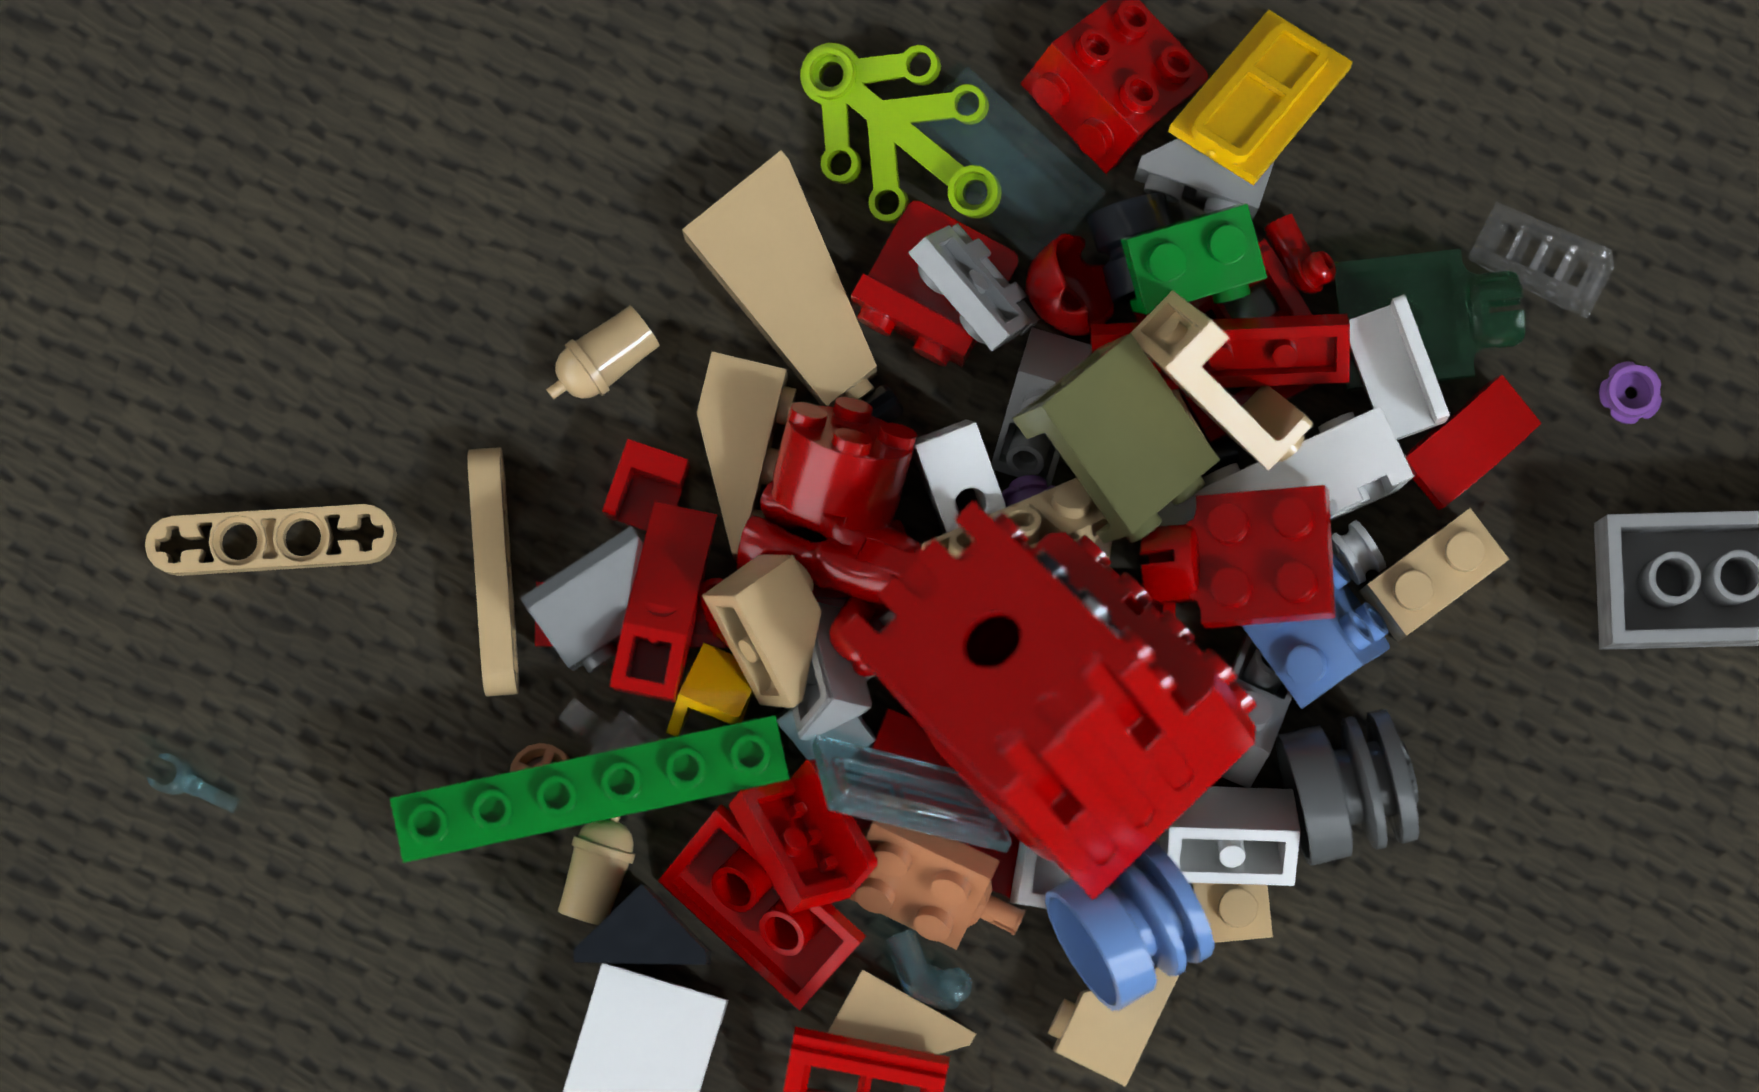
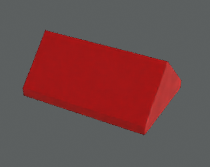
(735, 898)

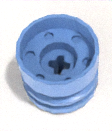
(1135, 922)

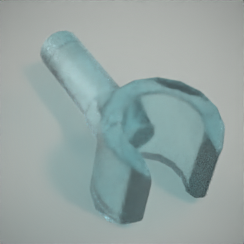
(189, 783)

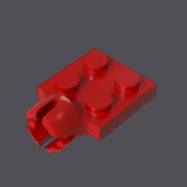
(1247, 558)

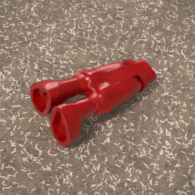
(847, 561)

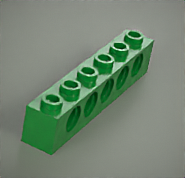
(589, 789)

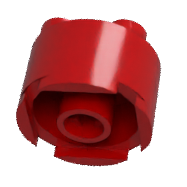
(842, 464)

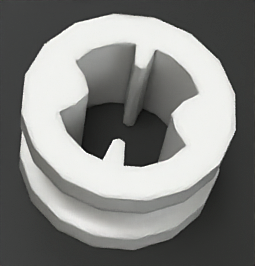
(1357, 552)

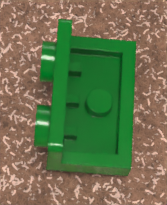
(1195, 259)

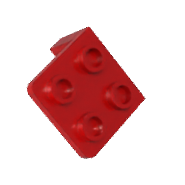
(1113, 79)
(900, 301)

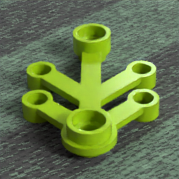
(891, 125)

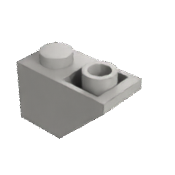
(1186, 172)
(1042, 365)

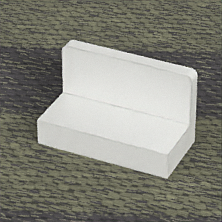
(1397, 369)

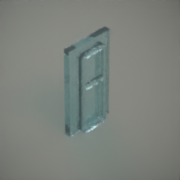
(1038, 182)
(905, 793)

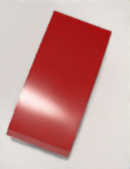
(1471, 442)

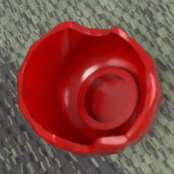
(1068, 289)

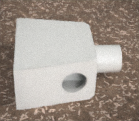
(952, 462)

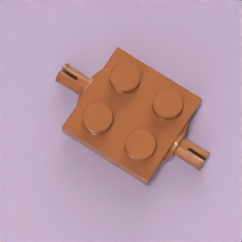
(932, 884)

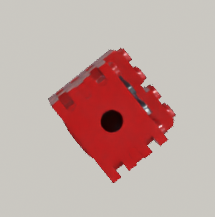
(1057, 692)

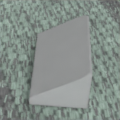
(832, 687)

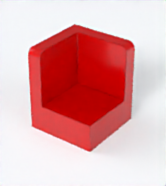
(640, 480)

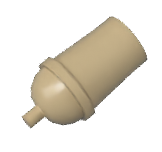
(603, 355)
(596, 870)

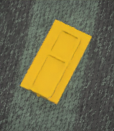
(1260, 97)

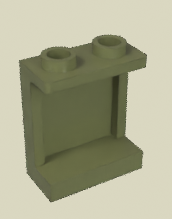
(1122, 437)

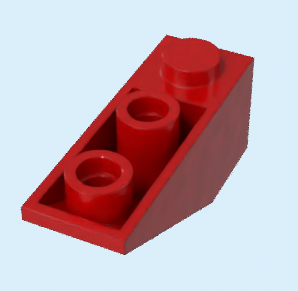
(663, 603)

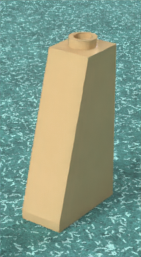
(781, 275)

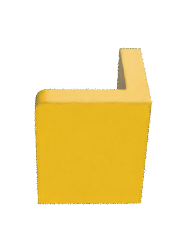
(713, 688)

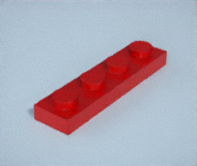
(1266, 350)

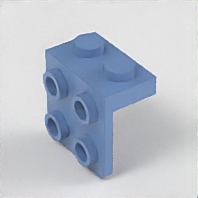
(1323, 652)

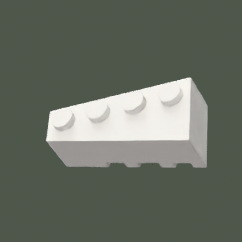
(1350, 456)

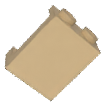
(1179, 343)

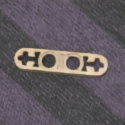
(271, 533)
(493, 571)

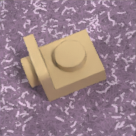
(1235, 910)

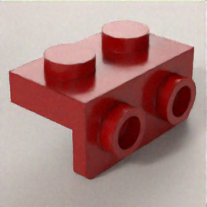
(802, 845)

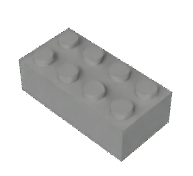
(1677, 580)

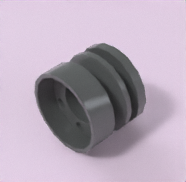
(1349, 786)

